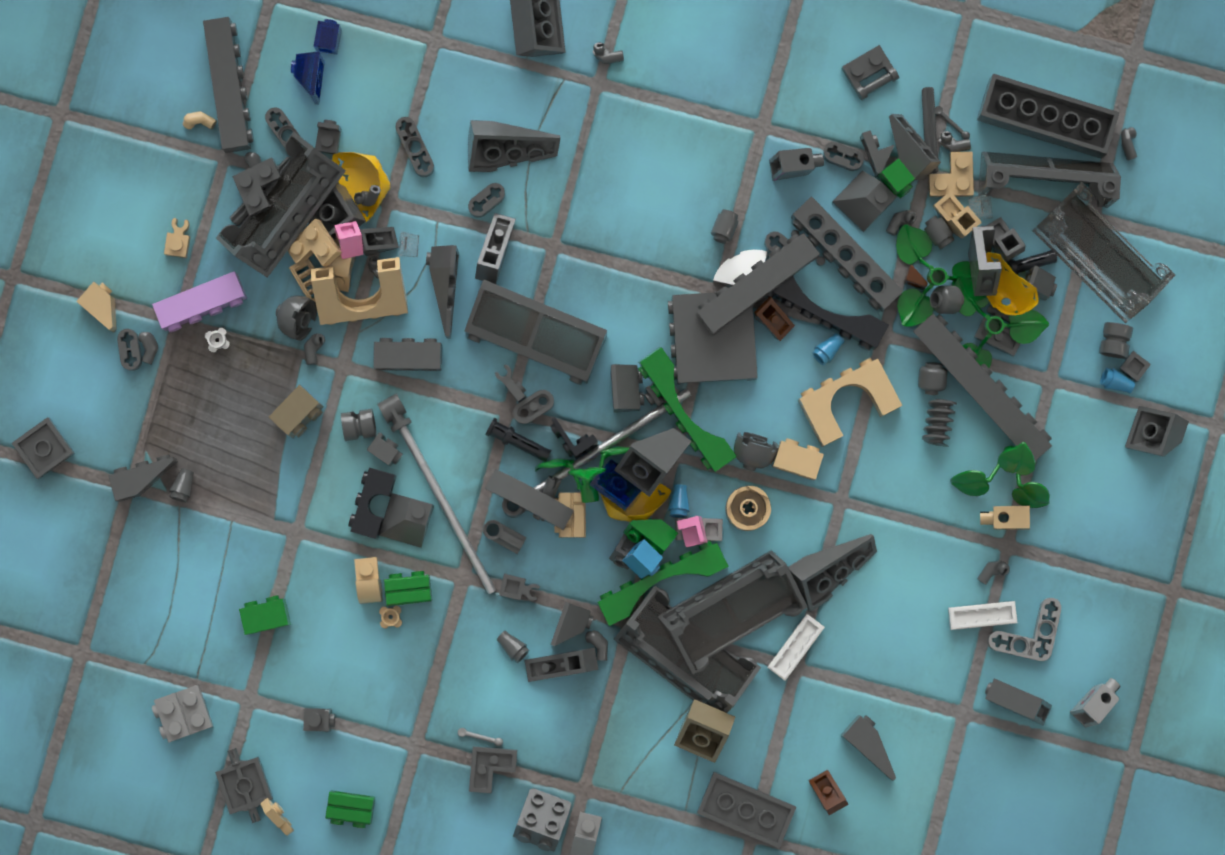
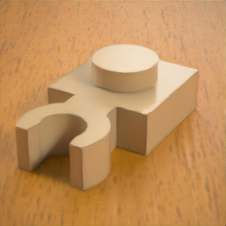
(177, 243)
(274, 813)

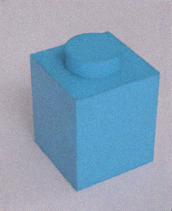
(643, 559)

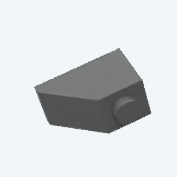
(1042, 281)

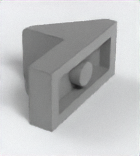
(585, 834)

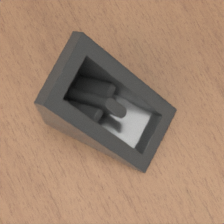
(378, 240)

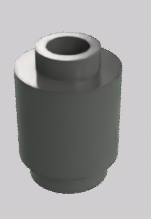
(724, 226)
(939, 232)

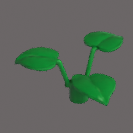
(912, 246)
(1023, 330)
(1012, 460)
(588, 493)

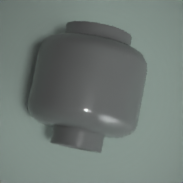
(947, 299)
(932, 378)

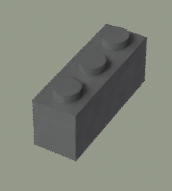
(408, 355)

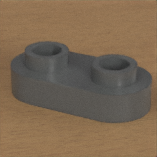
(534, 408)

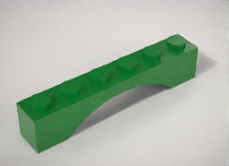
(660, 371)
(705, 563)

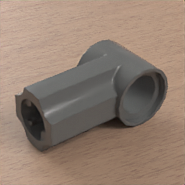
(506, 537)

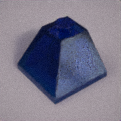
(308, 72)
(616, 487)

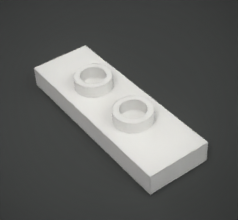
(982, 615)
(795, 647)

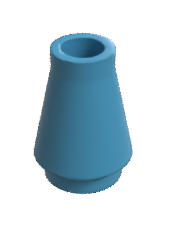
(827, 350)
(1117, 381)
(679, 502)

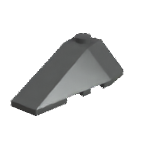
(501, 144)
(443, 270)
(827, 569)

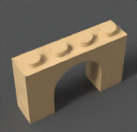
(336, 307)
(868, 377)

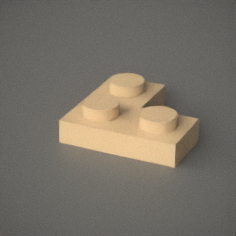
(958, 181)
(315, 241)

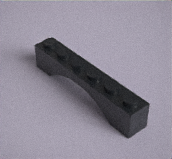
(864, 329)

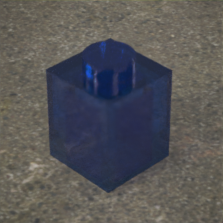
(327, 36)

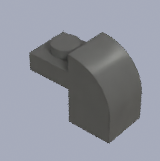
(1006, 241)

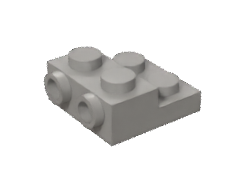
(182, 713)

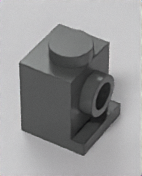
(385, 450)

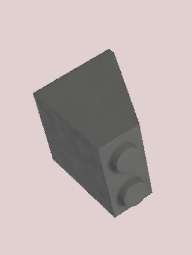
(651, 459)

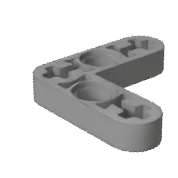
(1031, 644)

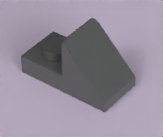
(876, 157)

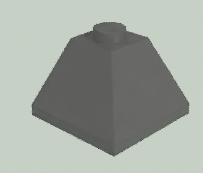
(864, 200)
(1156, 431)
(406, 520)
(571, 623)

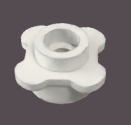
(211, 337)

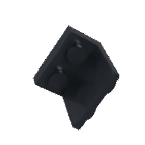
(583, 445)

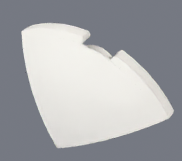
(737, 265)

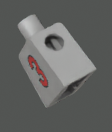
(1096, 703)

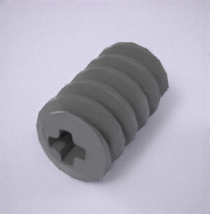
(938, 422)

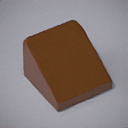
(914, 278)

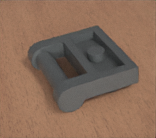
(866, 66)

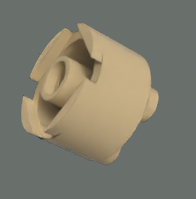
(760, 505)

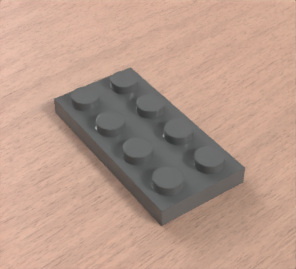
(746, 810)

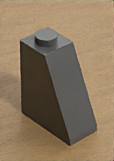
(1018, 701)

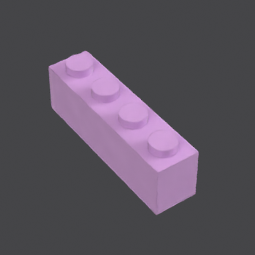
(200, 301)

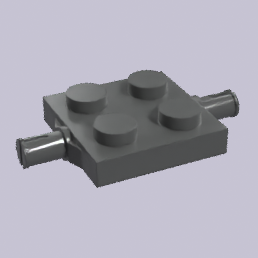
(244, 785)

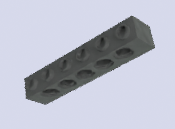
(874, 273)

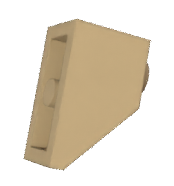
(100, 304)

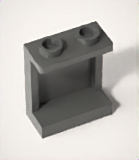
(984, 274)

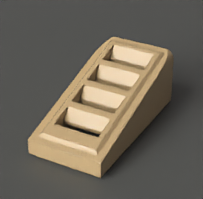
(294, 268)

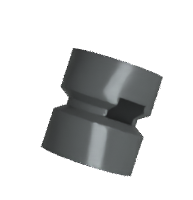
(1116, 338)
(358, 424)

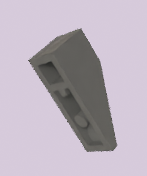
(912, 149)
(494, 248)
(561, 664)
(868, 742)

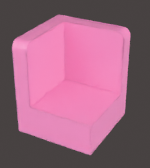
(349, 239)
(692, 531)

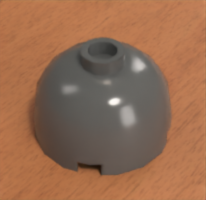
(295, 316)
(754, 451)

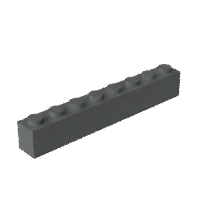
(981, 386)

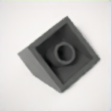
(338, 209)
(626, 388)

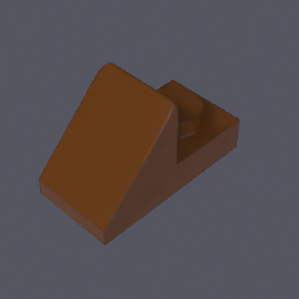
(774, 319)
(828, 792)

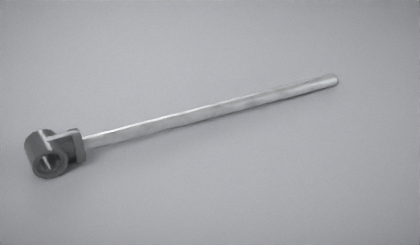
(393, 411)
(603, 446)

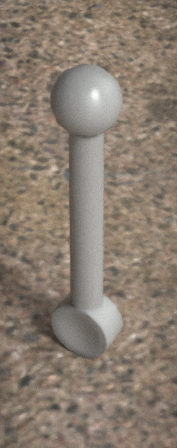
(462, 732)

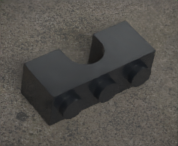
(375, 484)

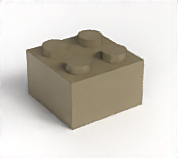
(296, 412)
(704, 731)

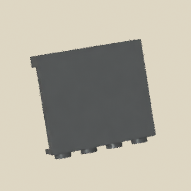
(705, 357)

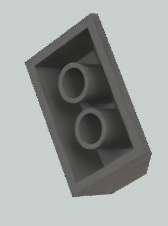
(537, 27)

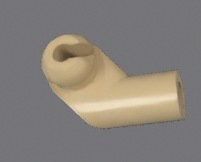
(194, 118)

